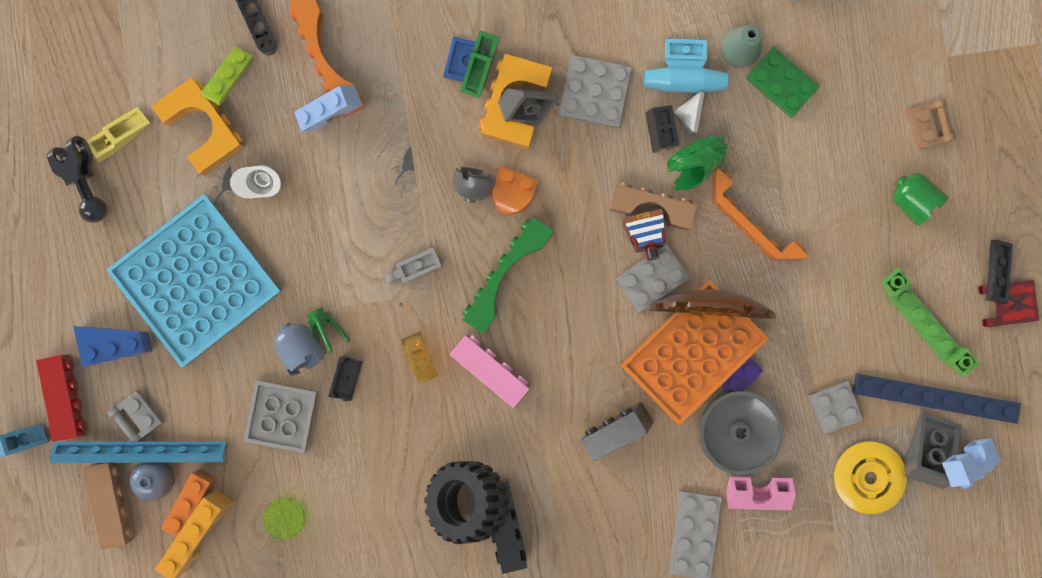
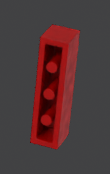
(61, 397)

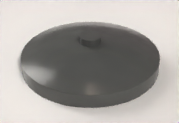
(741, 432)

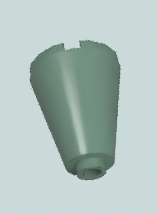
(742, 45)

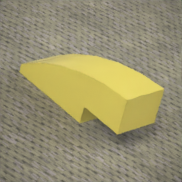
(117, 134)

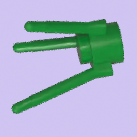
(318, 320)

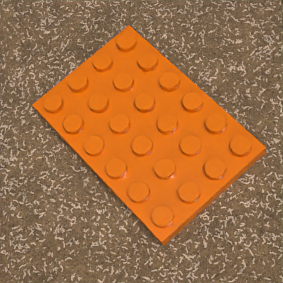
(692, 358)

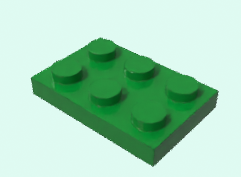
(782, 82)

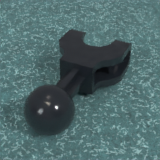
(76, 169)

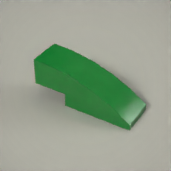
(480, 63)

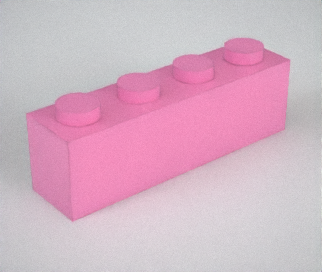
(489, 370)

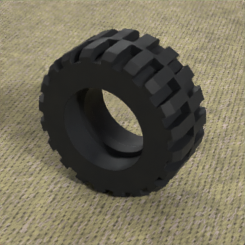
(443, 506)

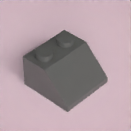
(526, 105)

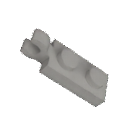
(415, 266)

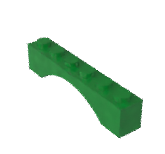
(483, 310)

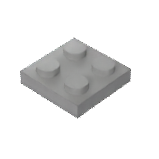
(835, 407)

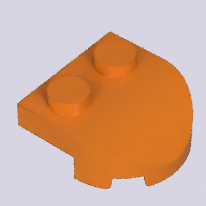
(513, 191)

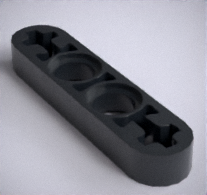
(251, 19)

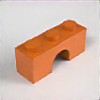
(197, 486)

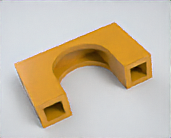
(512, 72)
(222, 142)
(183, 549)

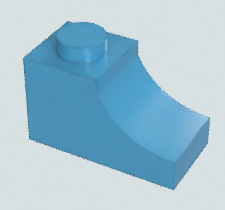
(22, 440)

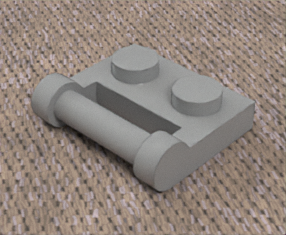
(140, 412)

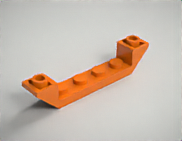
(720, 183)

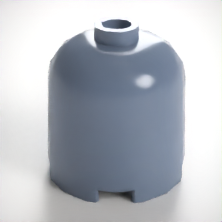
(297, 348)

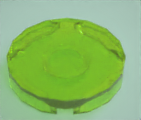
(284, 518)

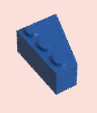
(107, 344)

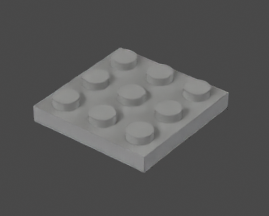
(595, 91)
(280, 416)

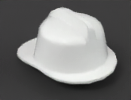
(255, 182)

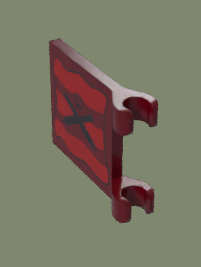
(1020, 308)

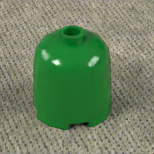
(917, 197)

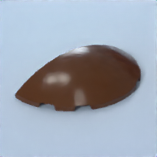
(713, 301)

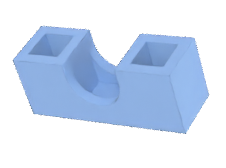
(319, 112)
(967, 468)

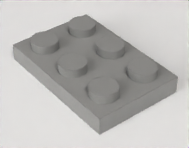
(652, 279)

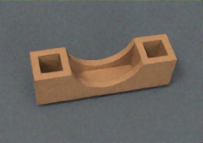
(678, 212)

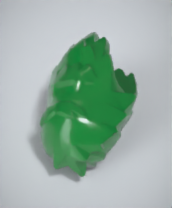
(697, 161)

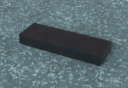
(999, 272)

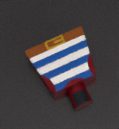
(646, 232)

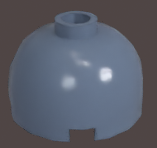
(151, 480)

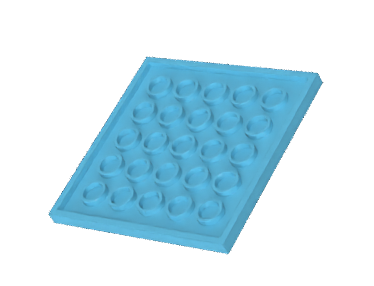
(193, 280)

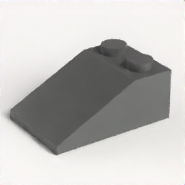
(932, 445)

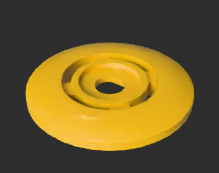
(853, 487)

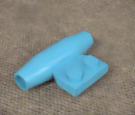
(685, 69)

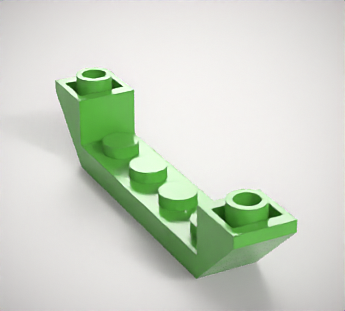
(926, 325)

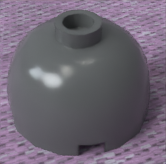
(473, 184)

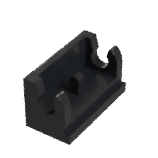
(662, 128)
(345, 378)

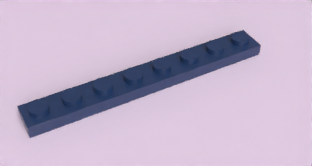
(936, 398)

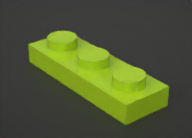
(227, 75)

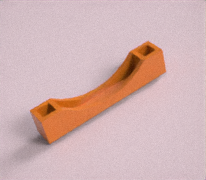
(310, 20)

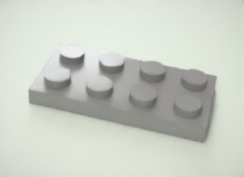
(694, 534)

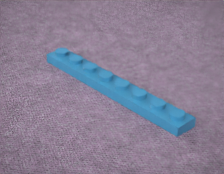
(138, 452)

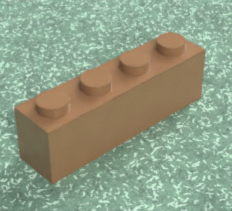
(108, 505)

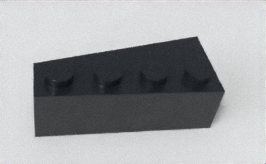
(508, 538)

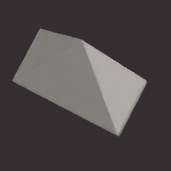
(690, 113)

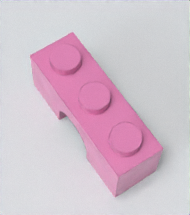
(775, 496)

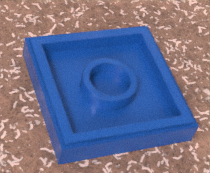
(458, 58)

